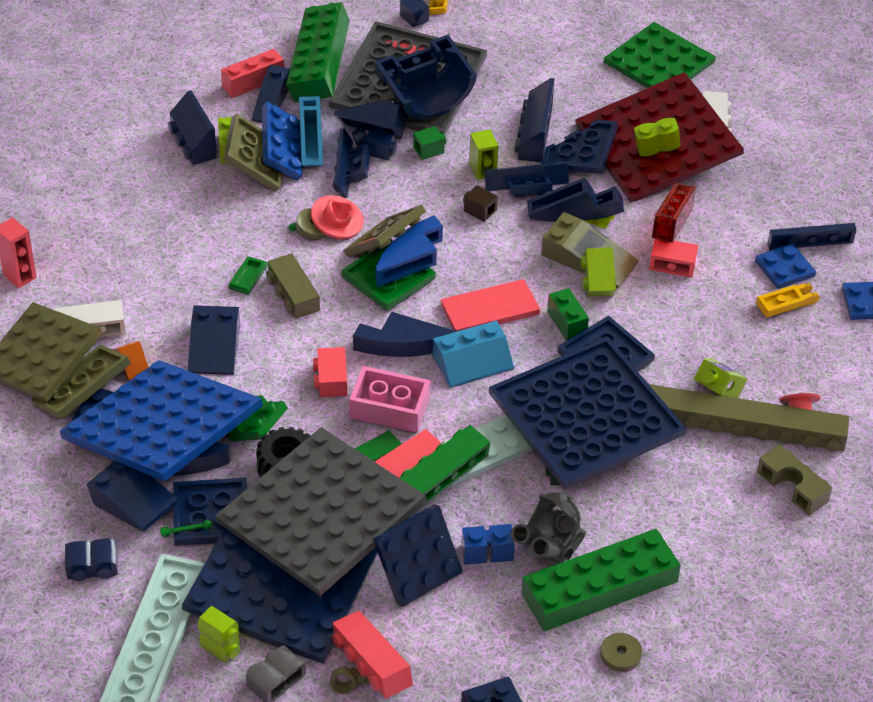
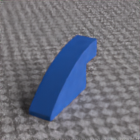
(410, 251)

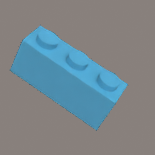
(472, 354)

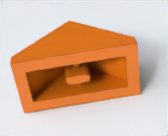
(136, 356)

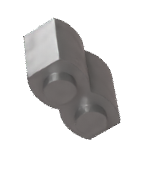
(275, 674)

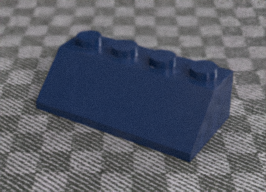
(535, 122)

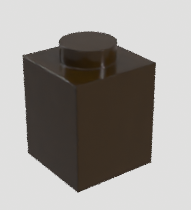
(480, 203)

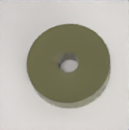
(306, 227)
(618, 661)

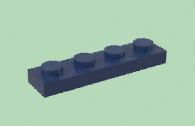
(812, 236)

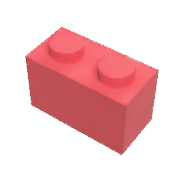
(674, 258)
(331, 372)

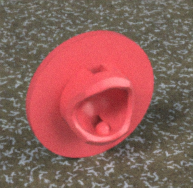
(337, 217)

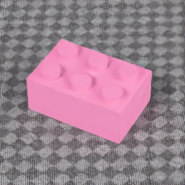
(389, 399)

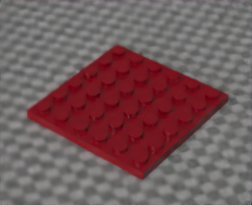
(702, 133)

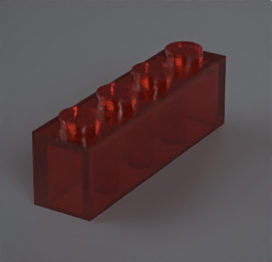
(673, 212)

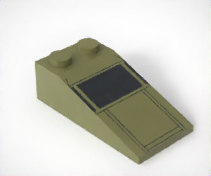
(571, 236)

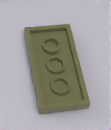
(85, 379)

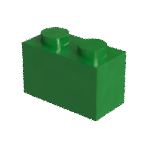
(567, 313)

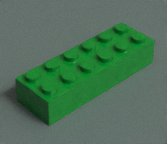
(318, 51)
(600, 579)

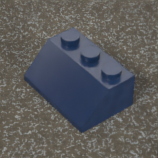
(193, 130)

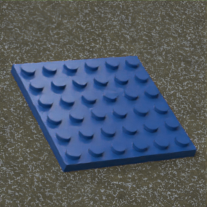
(161, 419)

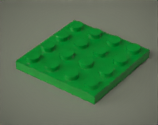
(657, 56)

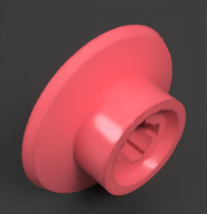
(800, 400)

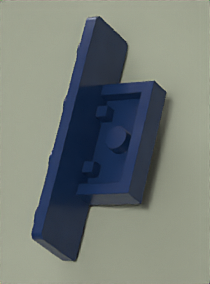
(351, 163)
(527, 179)

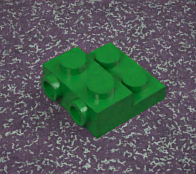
(259, 422)

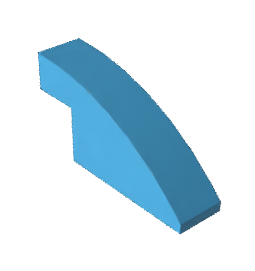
(311, 131)

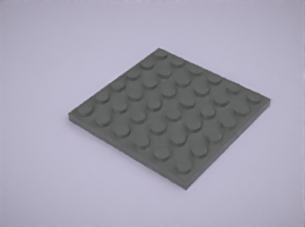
(363, 86)
(320, 510)

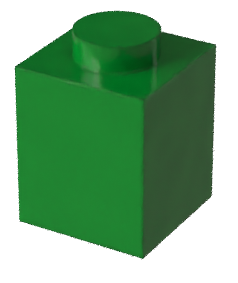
(429, 142)

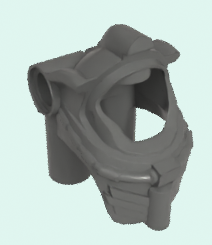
(552, 523)

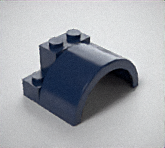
(420, 86)

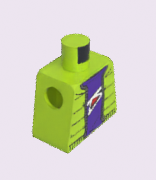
(718, 376)

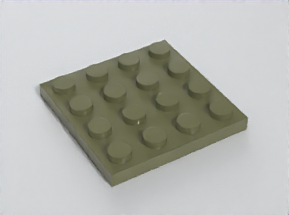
(43, 350)

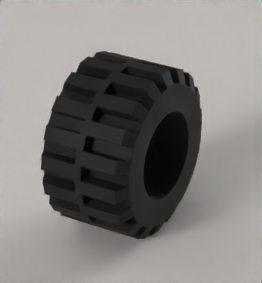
(277, 445)

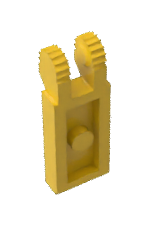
(786, 299)

